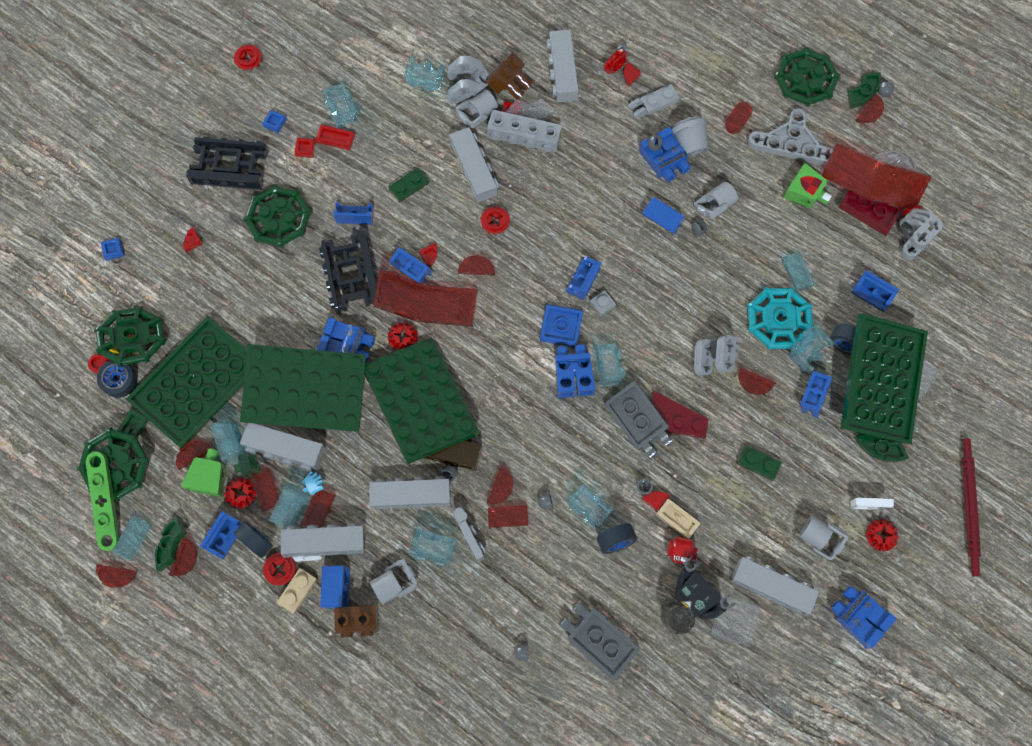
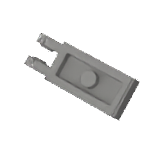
(654, 101)
(469, 533)

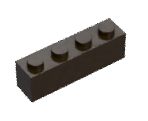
(462, 455)

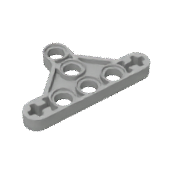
(784, 138)

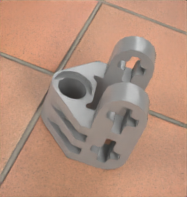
(466, 87)
(916, 225)
(721, 351)

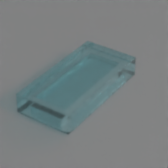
(797, 271)
(131, 538)

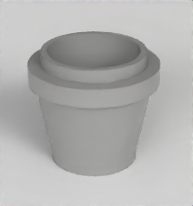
(692, 135)

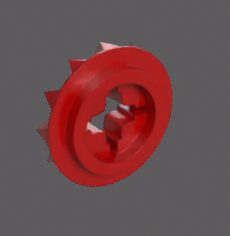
(240, 57)
(616, 61)
(496, 213)
(397, 329)
(241, 501)
(876, 540)
(269, 569)

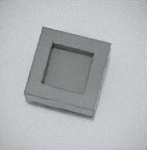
(602, 303)

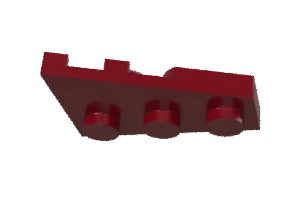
(874, 214)
(680, 418)

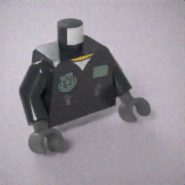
(699, 595)

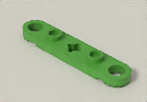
(101, 486)

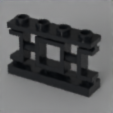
(227, 176)
(334, 276)

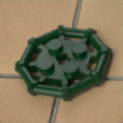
(813, 70)
(272, 207)
(127, 345)
(123, 457)

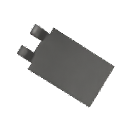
(639, 418)
(600, 641)

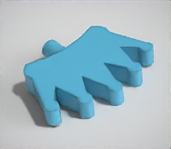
(313, 483)

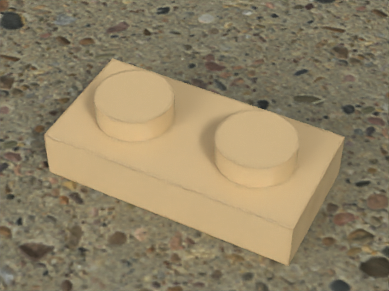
(678, 519)
(297, 591)

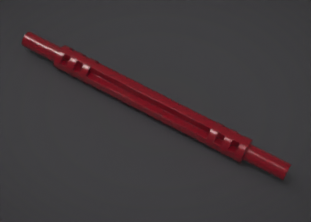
(971, 507)

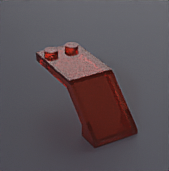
(875, 178)
(425, 302)

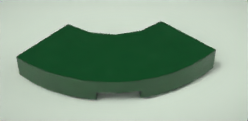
(865, 91)
(882, 449)
(171, 536)

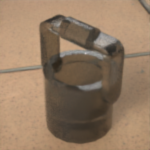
(676, 617)

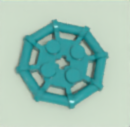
(772, 310)

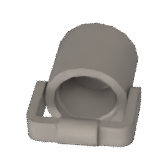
(480, 107)
(718, 199)
(818, 534)
(387, 586)

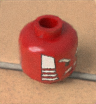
(681, 549)

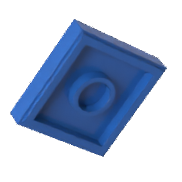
(561, 326)

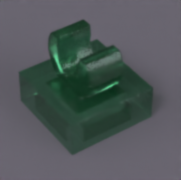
(248, 464)

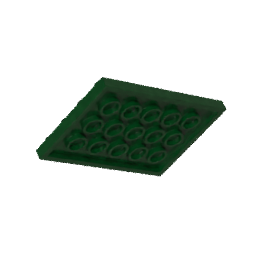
(884, 379)
(192, 382)
(302, 388)
(420, 400)

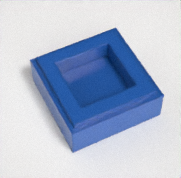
(274, 121)
(112, 249)

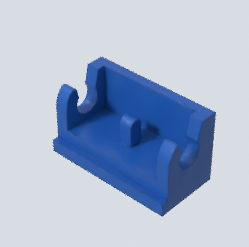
(354, 214)
(663, 215)
(410, 265)
(584, 278)
(875, 291)
(816, 393)
(221, 535)
(335, 587)

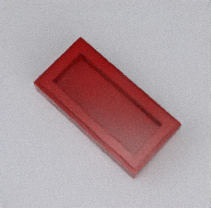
(335, 137)

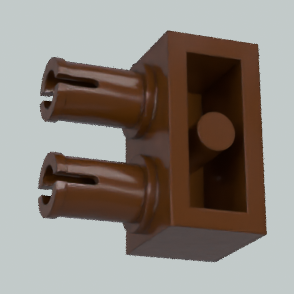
(504, 77)
(356, 620)

